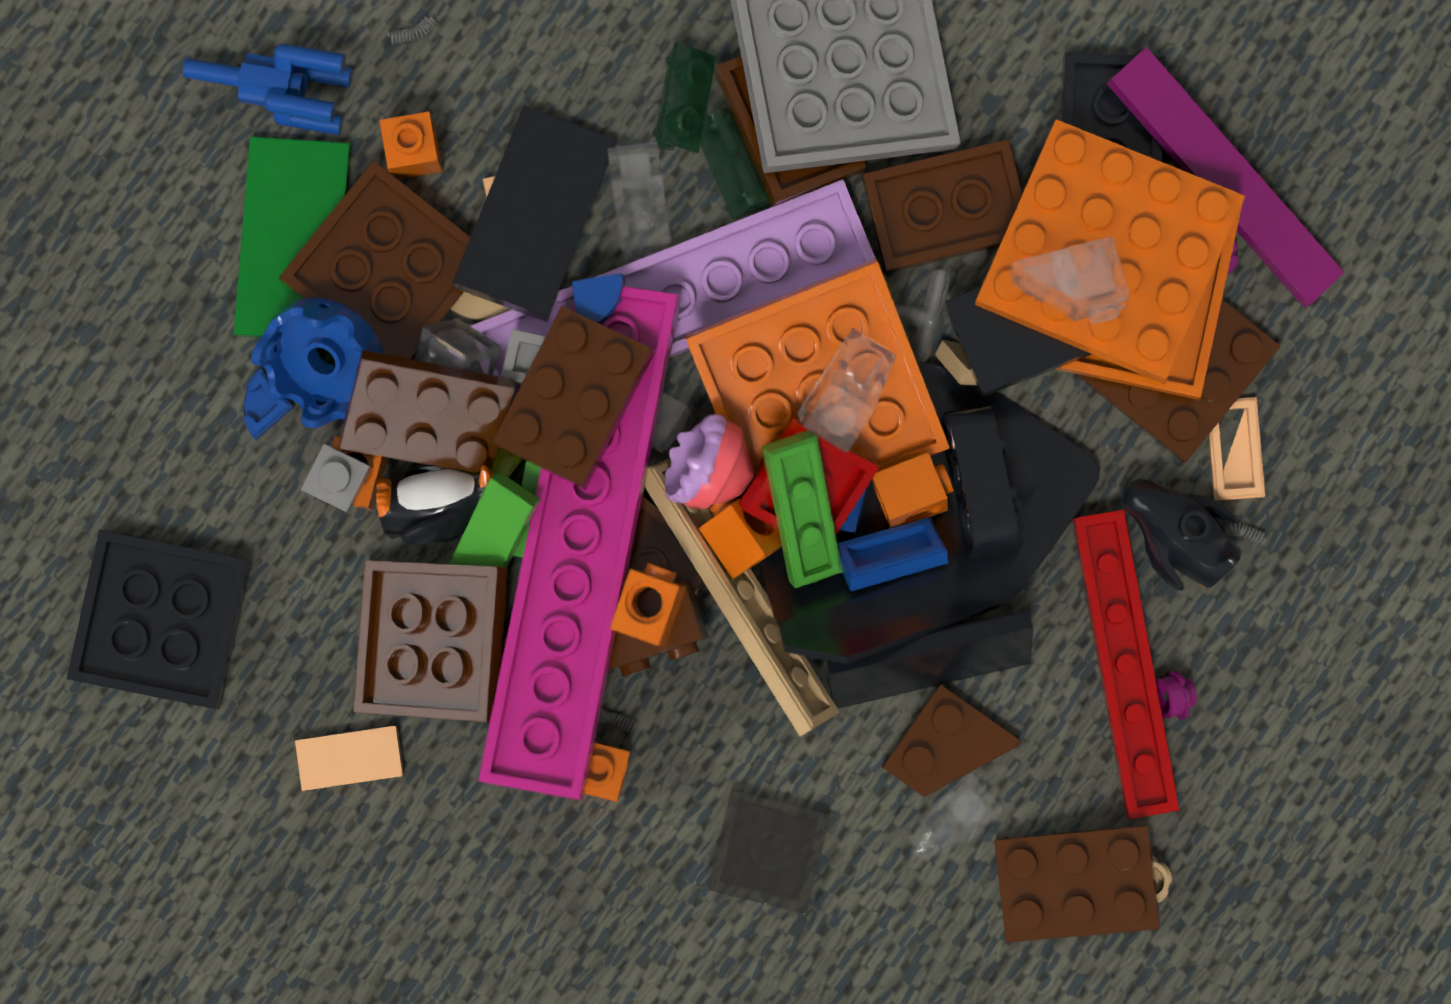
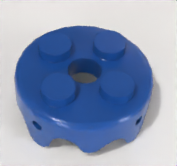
(295, 367)

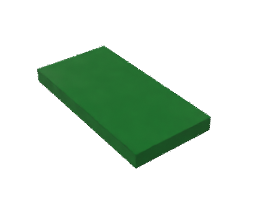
(286, 200)

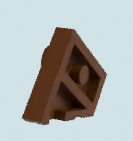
(946, 743)

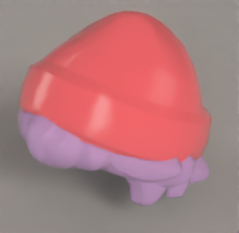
(709, 464)

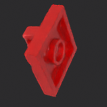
(844, 476)

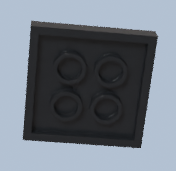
(159, 619)

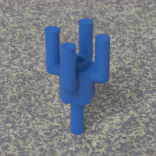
(282, 83)

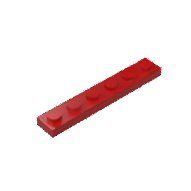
(1125, 664)

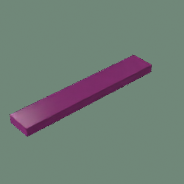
(1206, 153)

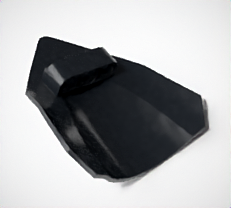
(1008, 508)

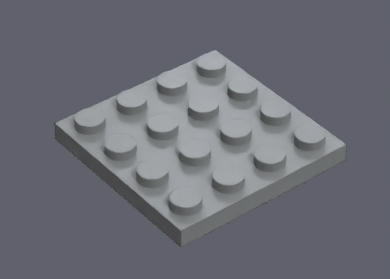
(844, 80)

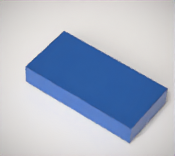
(891, 554)

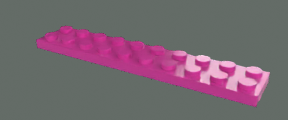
(572, 585)

